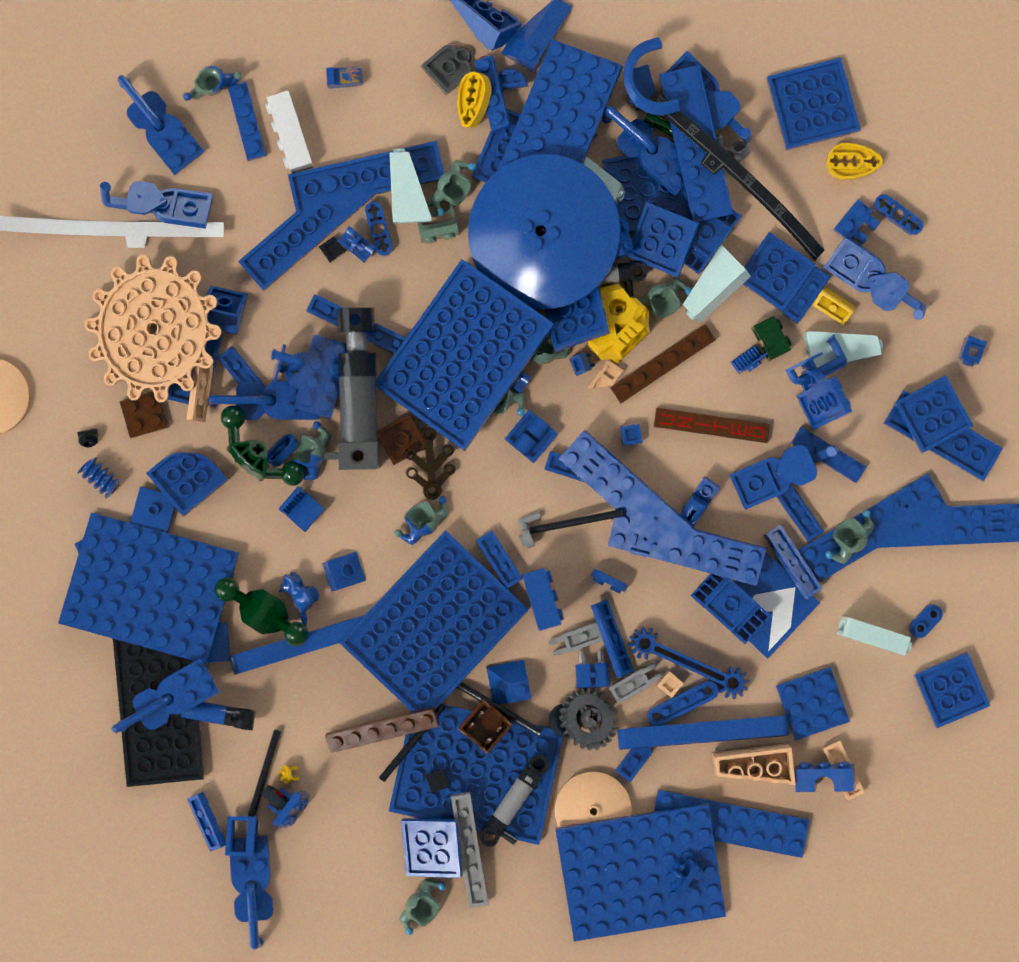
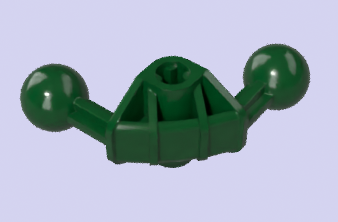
(253, 454)
(262, 611)

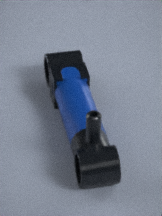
(220, 714)

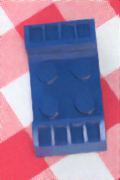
(708, 239)
(731, 606)

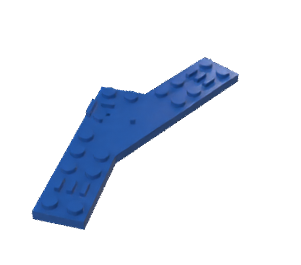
(324, 201)
(918, 518)
(652, 525)

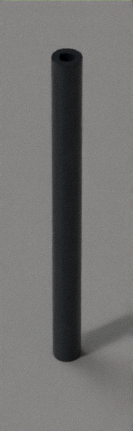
(576, 521)
(509, 714)
(406, 749)
(264, 773)

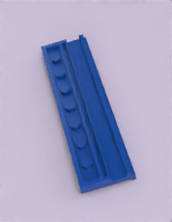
(705, 192)

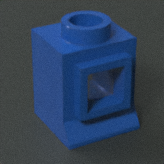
(971, 351)

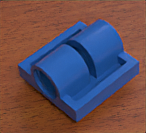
(531, 436)

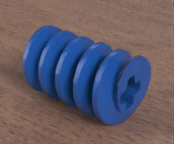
(100, 477)

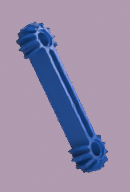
(689, 663)

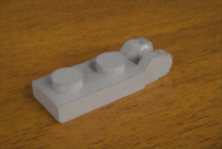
(578, 639)
(634, 683)

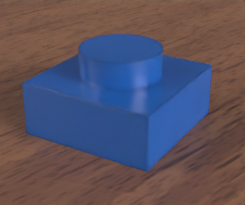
(631, 434)

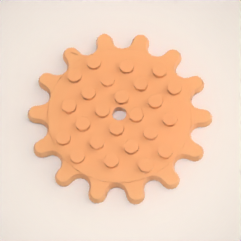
(125, 324)

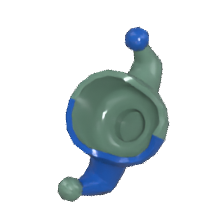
(211, 82)
(311, 451)
(423, 520)

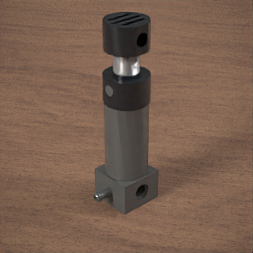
(357, 394)

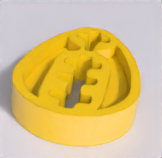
(476, 109)
(849, 151)

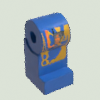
(344, 77)

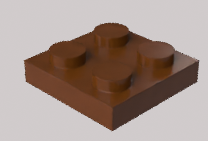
(143, 415)
(400, 436)

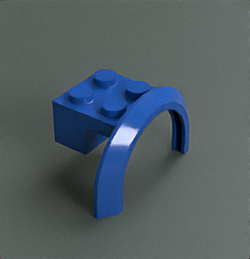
(640, 82)

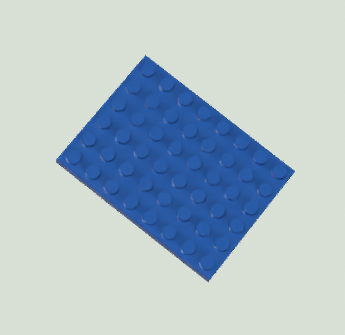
(463, 354)
(147, 588)
(433, 625)
(476, 772)
(622, 875)

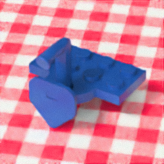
(315, 374)
(821, 398)

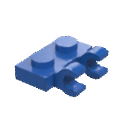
(853, 219)

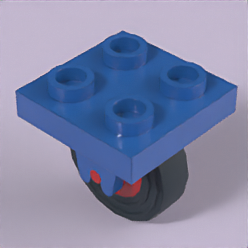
(285, 804)

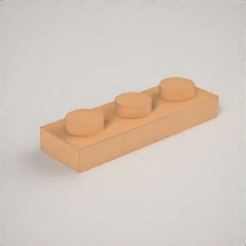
(199, 394)
(836, 753)

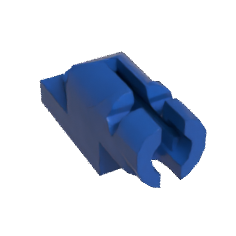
(699, 500)

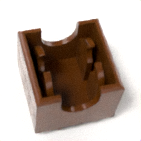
(485, 725)

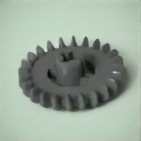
(598, 713)

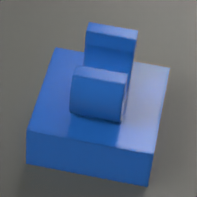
(581, 364)

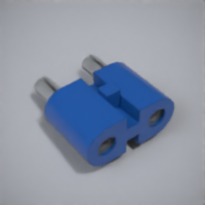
(592, 675)

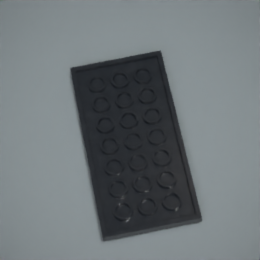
(159, 754)

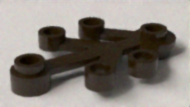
(430, 465)

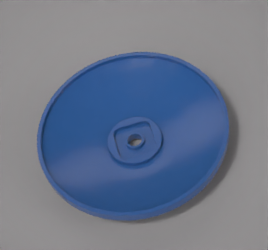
(578, 239)

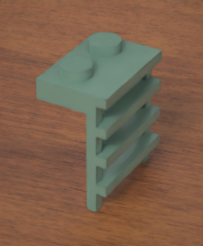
(441, 230)

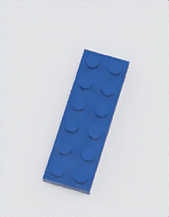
(965, 450)

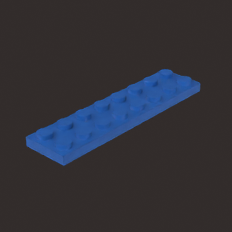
(746, 825)

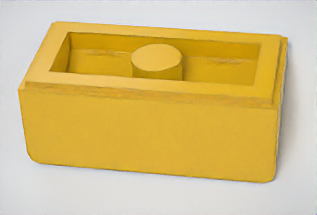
(834, 305)

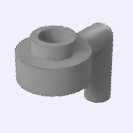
(738, 150)
(526, 538)

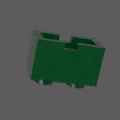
(772, 337)

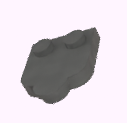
(448, 67)

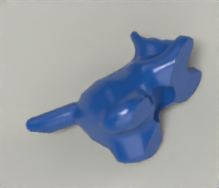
(301, 595)

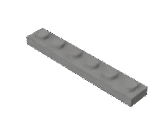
(470, 850)

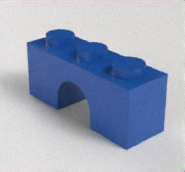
(841, 774)

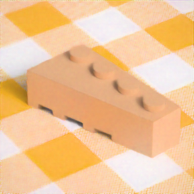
(757, 763)

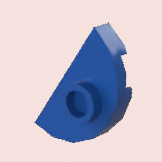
(512, 79)

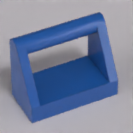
(252, 835)

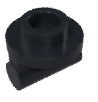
(88, 437)

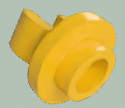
(285, 774)

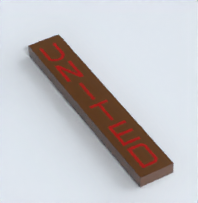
(711, 425)

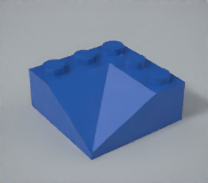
(543, 599)

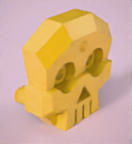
(631, 321)

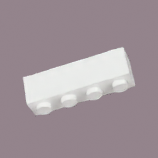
(289, 132)

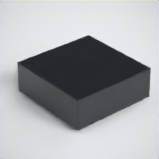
(332, 249)
(437, 780)

